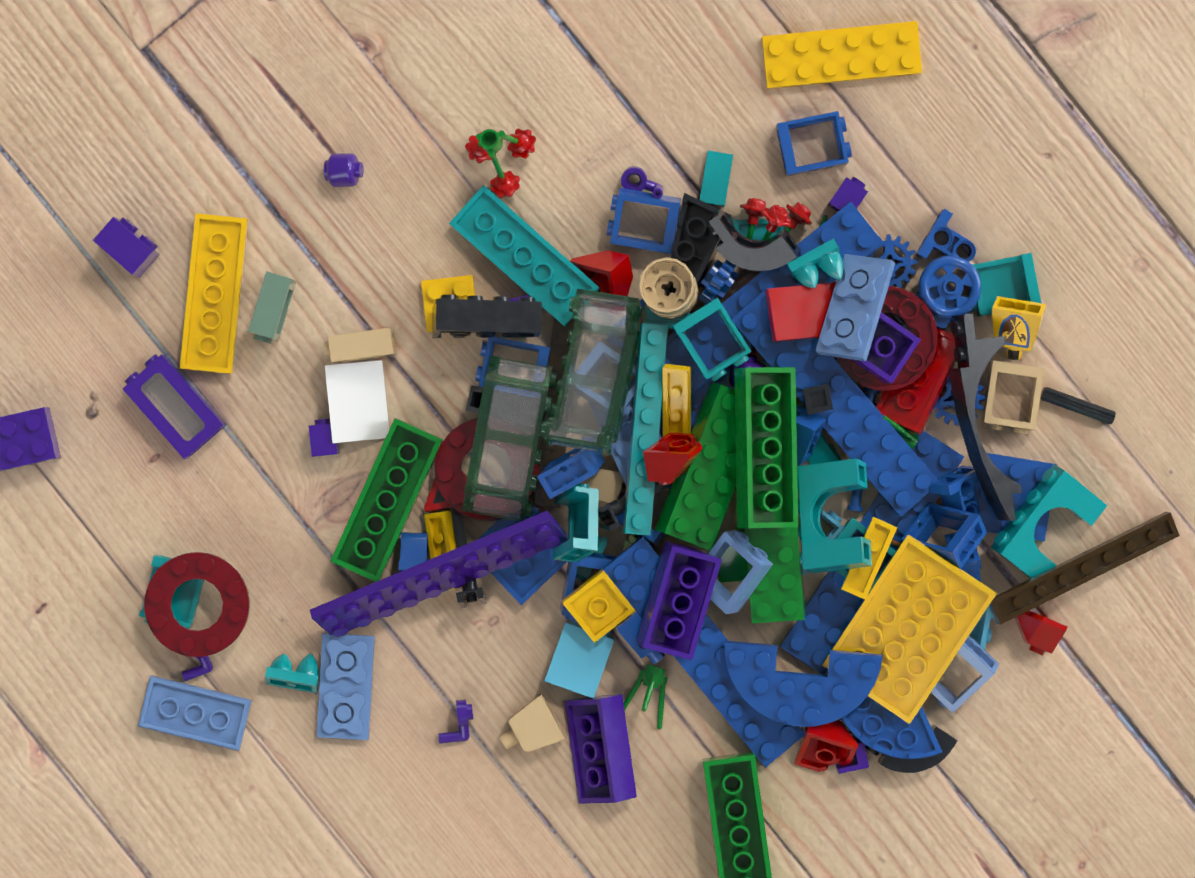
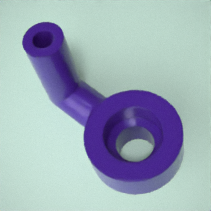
(643, 183)
(205, 667)
(464, 713)

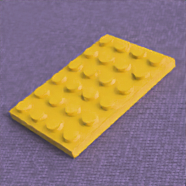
(917, 621)

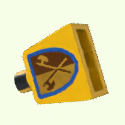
(1018, 324)

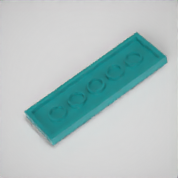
(521, 253)

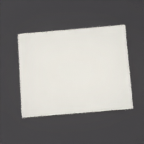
(357, 401)

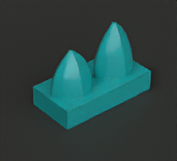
(825, 257)
(303, 679)

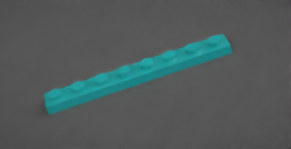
(644, 427)

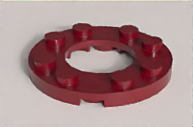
(920, 323)
(449, 467)
(234, 608)

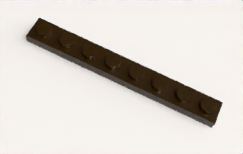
(558, 349)
(1083, 567)

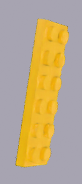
(842, 55)
(213, 293)

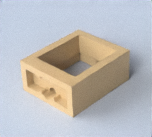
(360, 345)
(1018, 370)

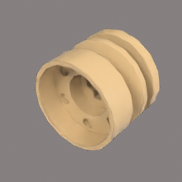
(661, 275)

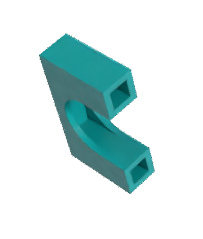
(815, 487)
(1055, 490)

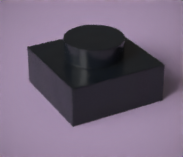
(817, 398)

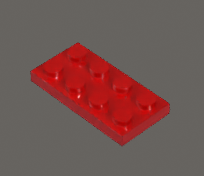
(914, 403)

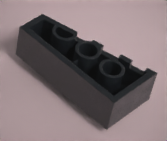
(694, 240)
(486, 317)

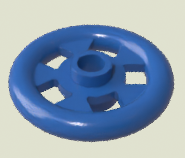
(963, 304)

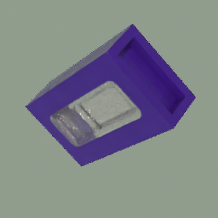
(173, 406)

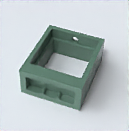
(271, 307)

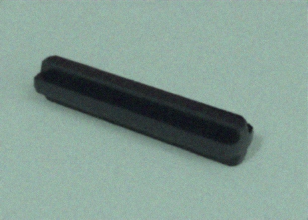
(1078, 405)

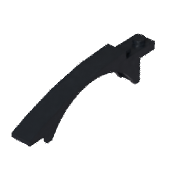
(972, 358)

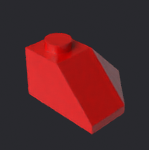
(608, 270)
(670, 457)
(1040, 632)
(825, 746)

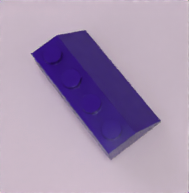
(678, 600)
(600, 749)

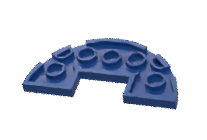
(801, 697)
(890, 734)

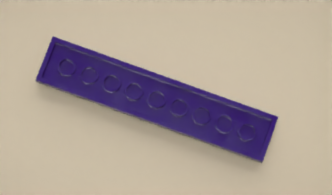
(439, 574)

